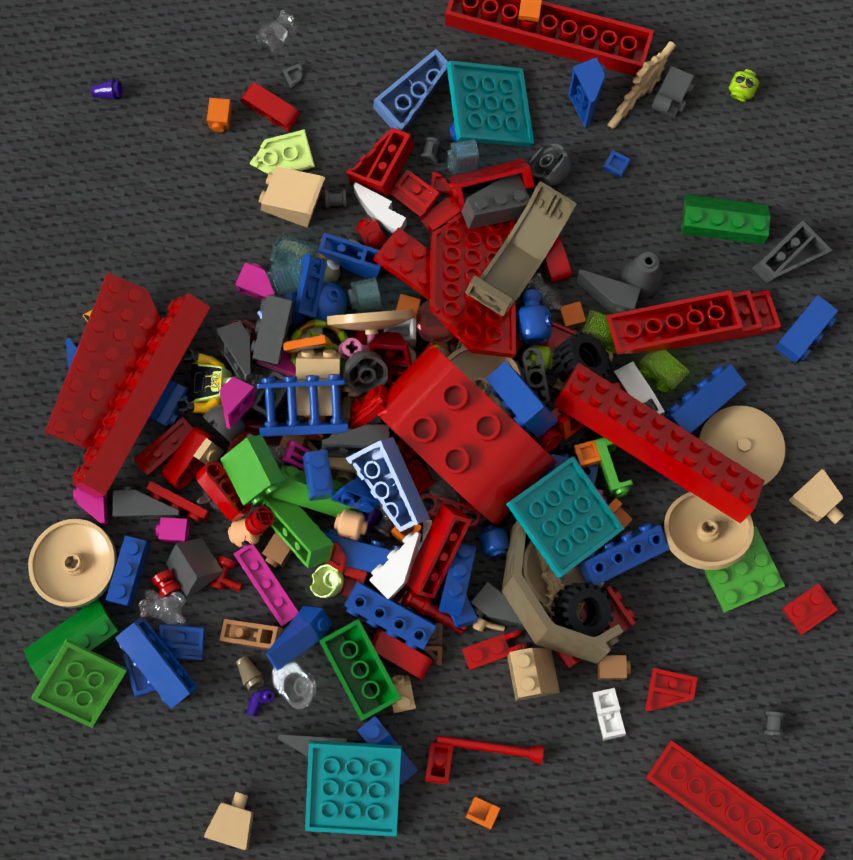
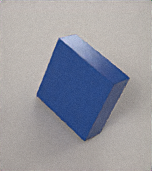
(616, 163)

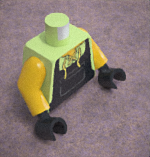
(205, 383)

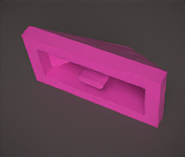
(285, 367)

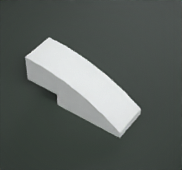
(379, 209)

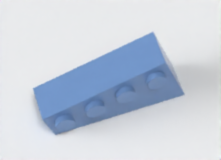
(411, 91)
(390, 482)

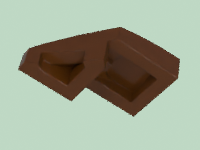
(434, 644)

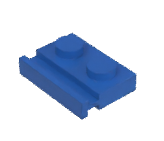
(183, 640)

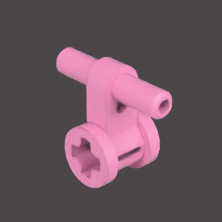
(353, 344)

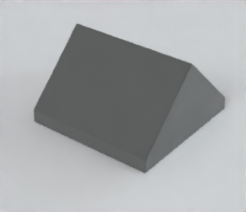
(193, 565)

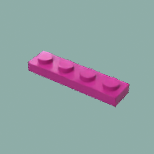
(266, 584)

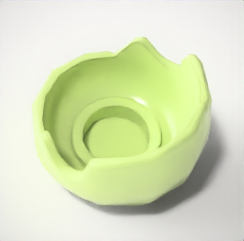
(327, 581)

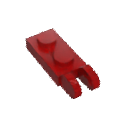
(491, 650)

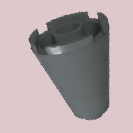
(644, 273)

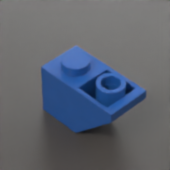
(357, 495)

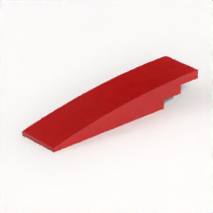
(693, 322)

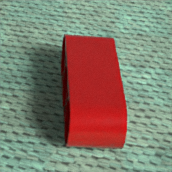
(271, 106)
(557, 263)
(183, 464)
(213, 487)
(437, 501)
(401, 654)

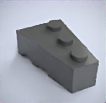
(496, 203)
(793, 251)
(273, 328)

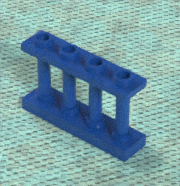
(293, 425)

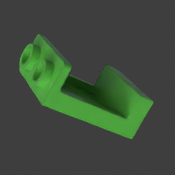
(607, 470)

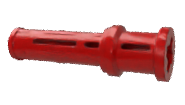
(425, 606)

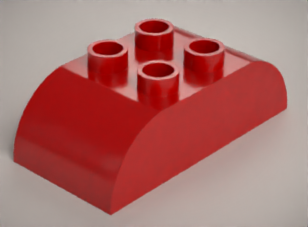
(463, 434)

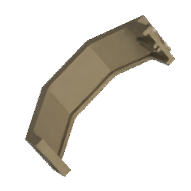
(522, 250)
(535, 618)

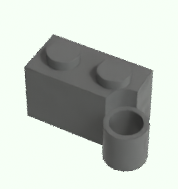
(673, 91)

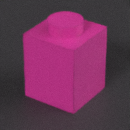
(173, 530)

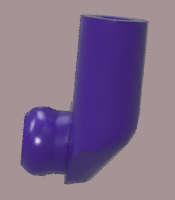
(259, 698)

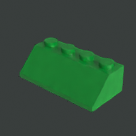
(725, 219)
(89, 628)
(360, 670)

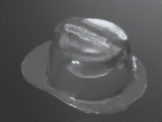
(295, 685)

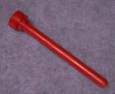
(533, 753)

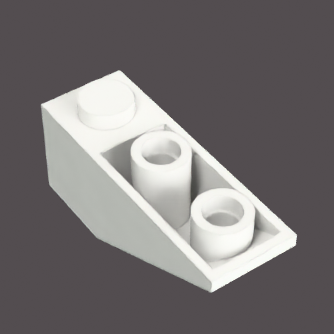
(637, 387)
(396, 571)

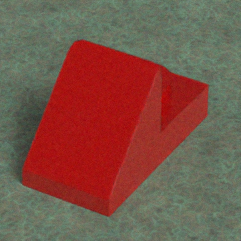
(439, 763)

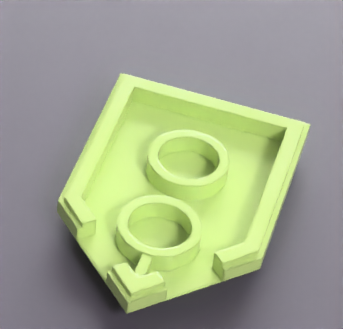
(284, 151)

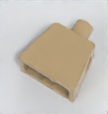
(819, 498)
(232, 823)

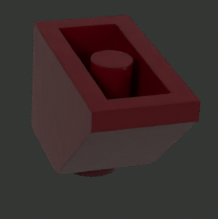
(391, 348)

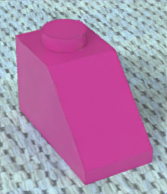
(254, 281)
(236, 400)
(95, 506)

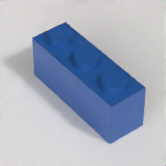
(807, 329)
(128, 572)
(457, 580)

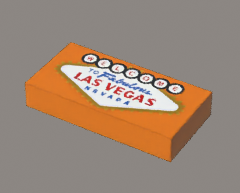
(306, 343)

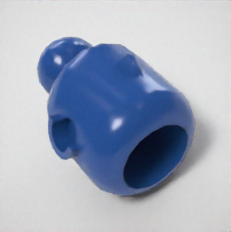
(533, 319)

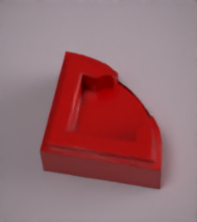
(439, 183)
(338, 558)

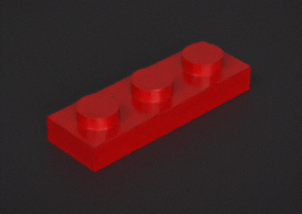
(163, 448)
(195, 512)

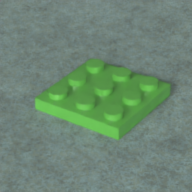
(747, 579)
(78, 683)

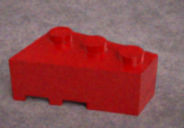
(383, 163)

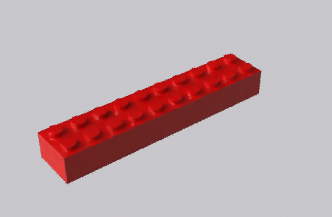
(558, 32)
(140, 395)
(659, 443)

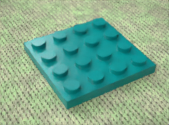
(490, 104)
(565, 517)
(353, 788)

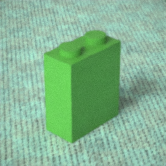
(252, 470)

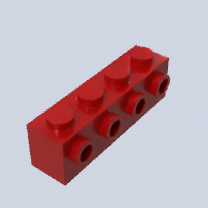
(438, 551)

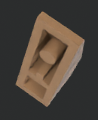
(249, 634)

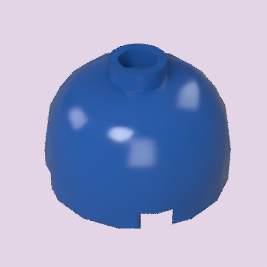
(331, 301)

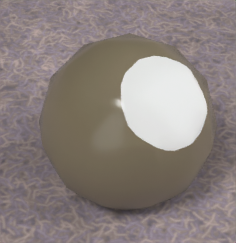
(332, 271)

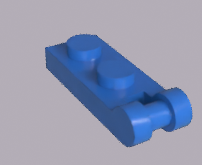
(310, 286)

